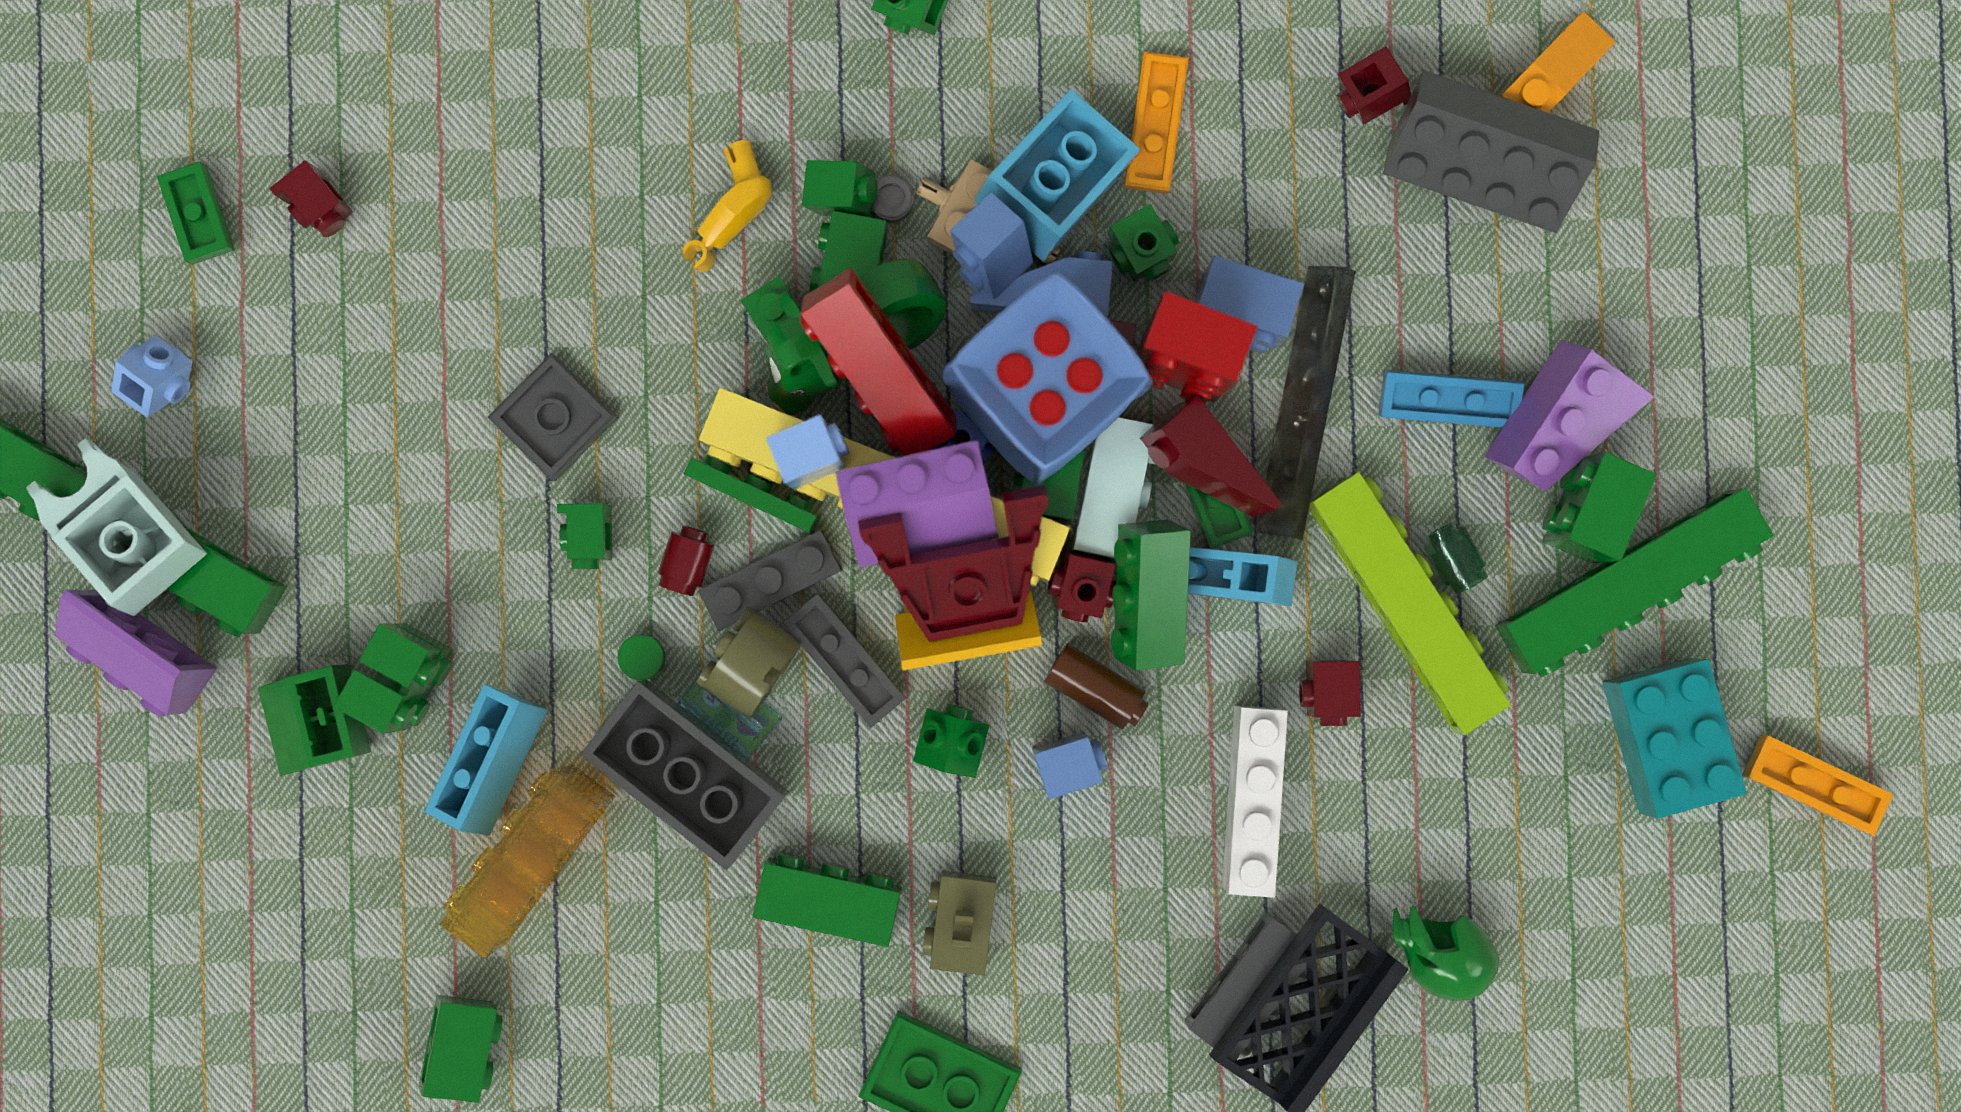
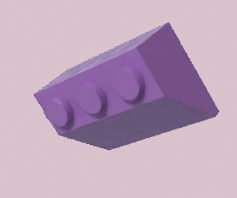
(936, 491)
(131, 652)

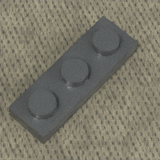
(770, 579)
(844, 660)

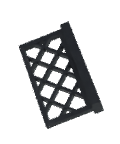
(1333, 1027)

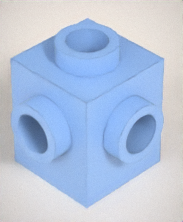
(151, 376)

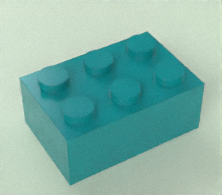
(1674, 738)

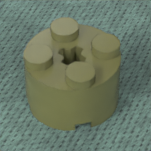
(749, 662)

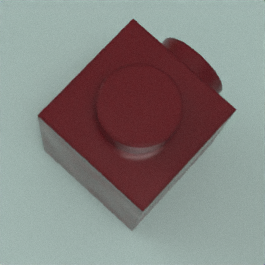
(1331, 691)

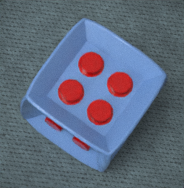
(1046, 377)

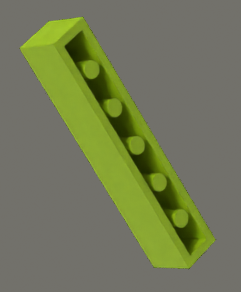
(1409, 604)

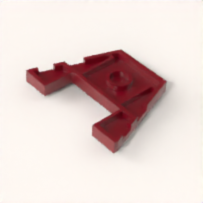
(964, 585)

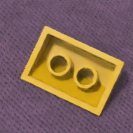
(919, 652)

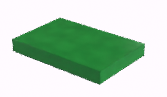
(936, 1072)

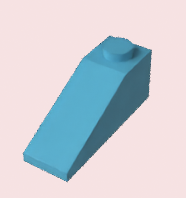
(1241, 576)

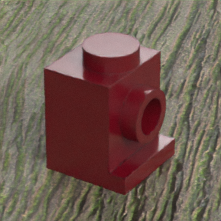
(1373, 74)
(312, 199)

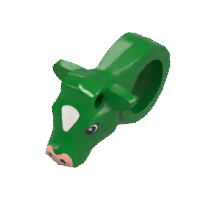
(801, 366)

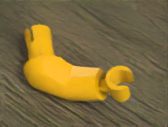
(735, 208)

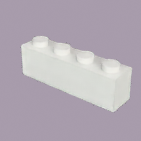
(1254, 801)

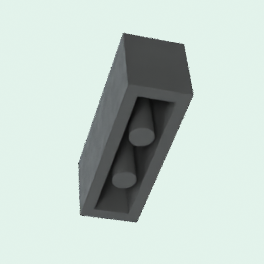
(1240, 980)

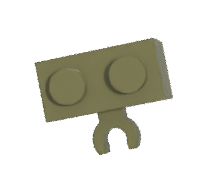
(962, 922)

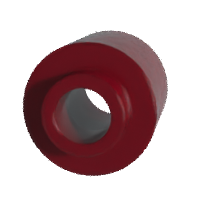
(685, 560)

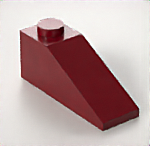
(1201, 454)

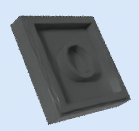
(552, 417)

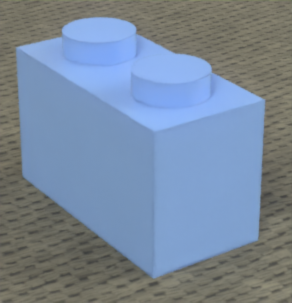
(808, 451)

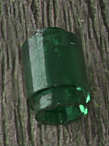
(1456, 557)

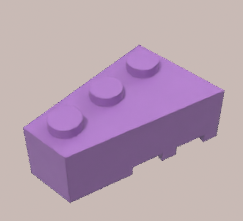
(1565, 415)

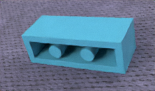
(486, 761)

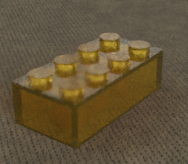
(526, 859)

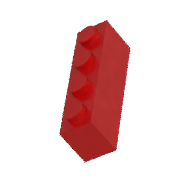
(877, 364)

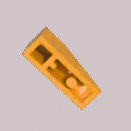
(1561, 65)

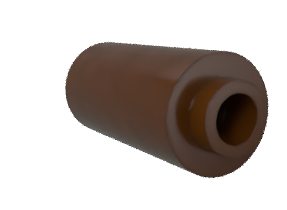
(1097, 687)

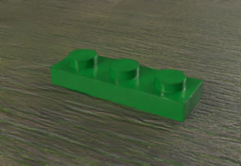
(753, 492)

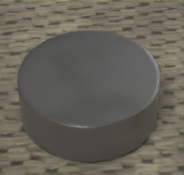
(893, 199)

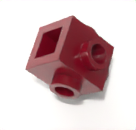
(1074, 571)

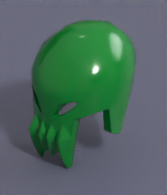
(1447, 958)

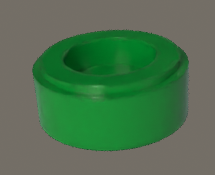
(641, 657)

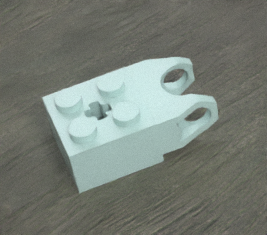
(107, 518)

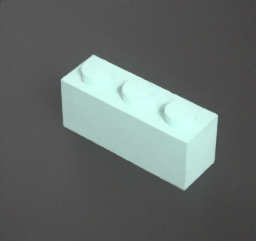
(1113, 487)

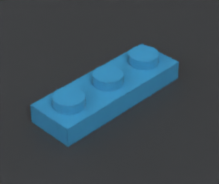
(1449, 398)

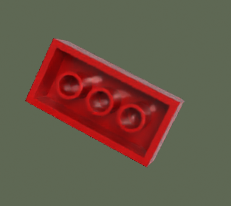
(1194, 348)

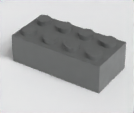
(1491, 152)
(684, 773)

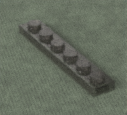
(1306, 398)

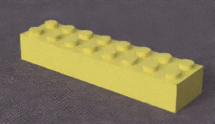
(738, 432)

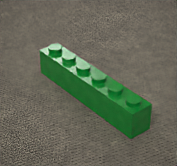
(1646, 576)

